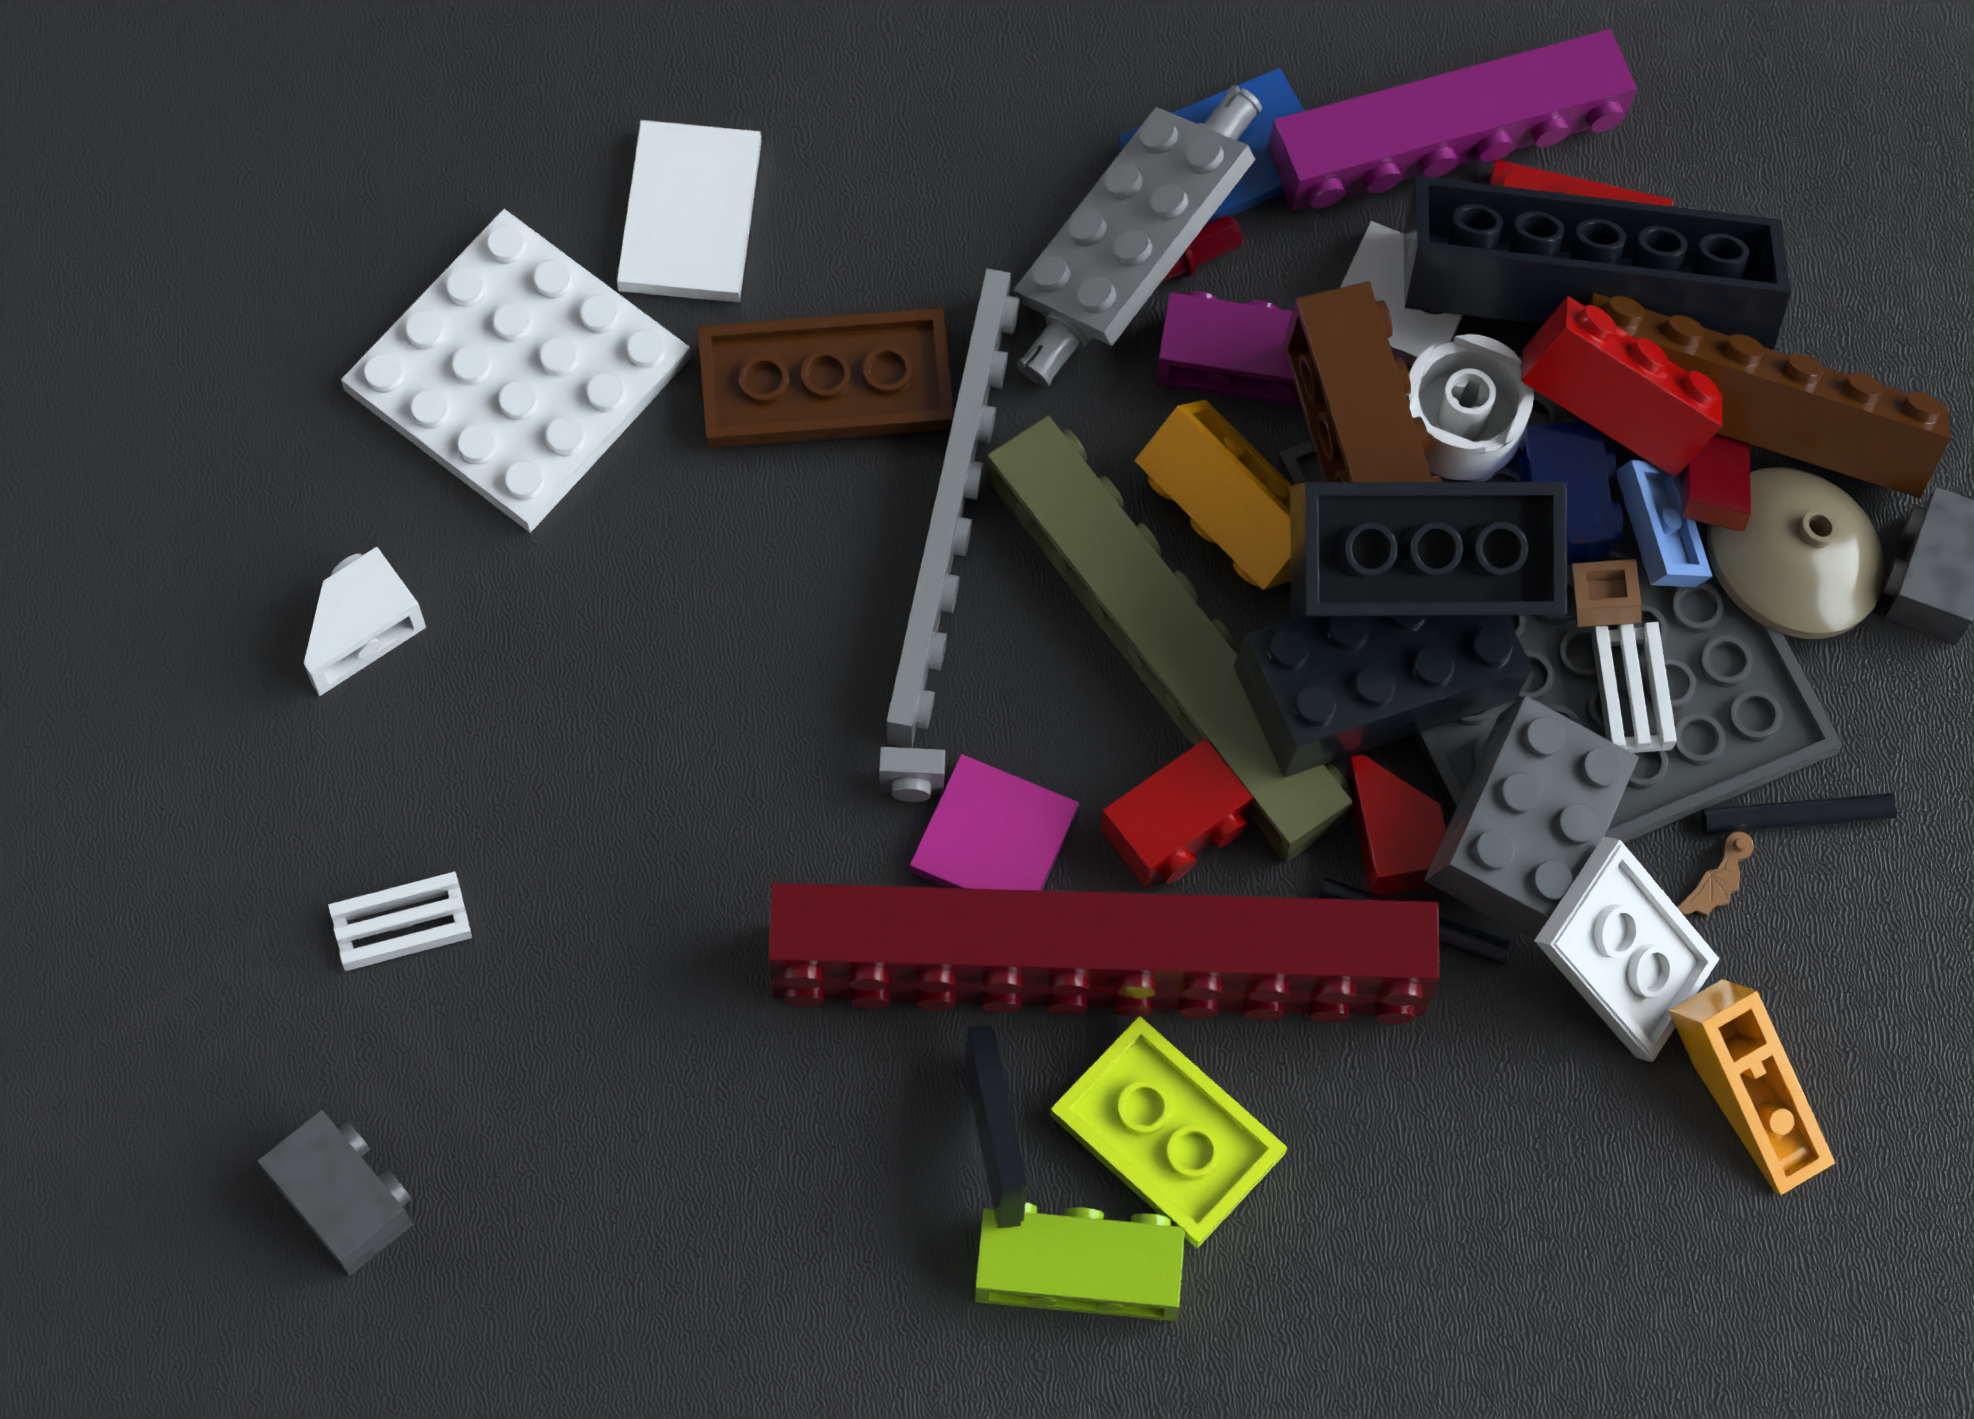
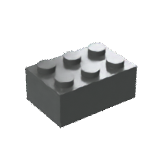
(1530, 815)

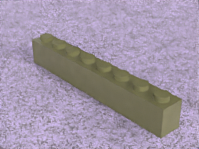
(1158, 627)

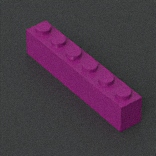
(1451, 120)

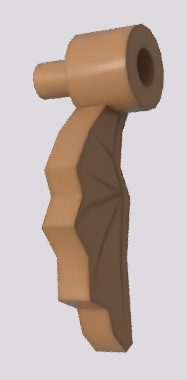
(1719, 883)

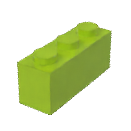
(1082, 1263)

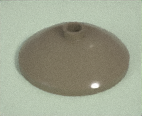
(1787, 573)

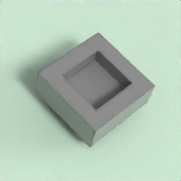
(912, 773)

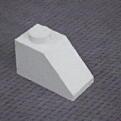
(358, 619)

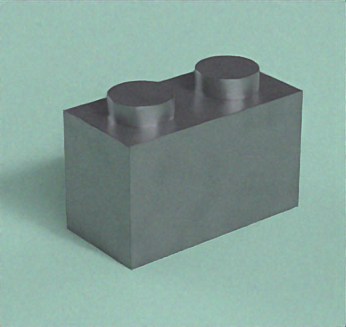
(1936, 579)
(337, 1191)

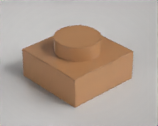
(1606, 593)

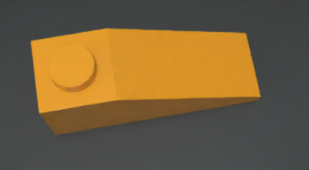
(1752, 1082)

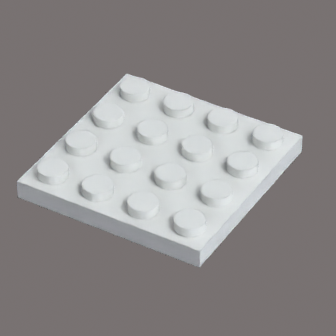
(516, 369)

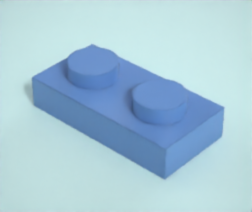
(1666, 540)

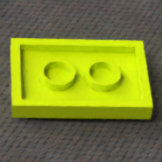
(1168, 1131)

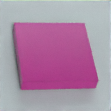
(993, 831)

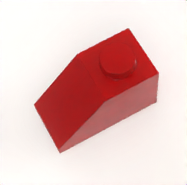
(1394, 828)

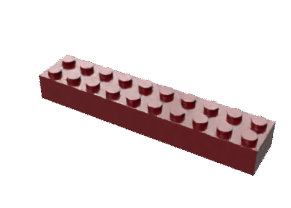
(1103, 951)

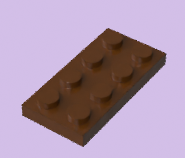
(825, 377)

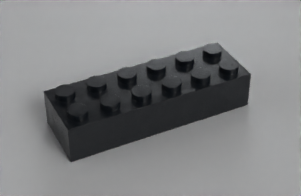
(1526, 250)

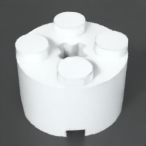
(1485, 380)

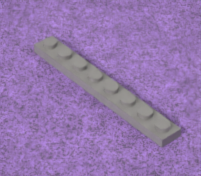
(948, 531)

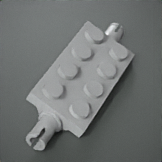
(1133, 229)

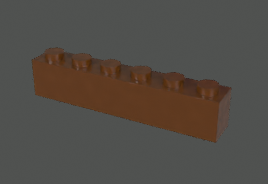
(1800, 405)

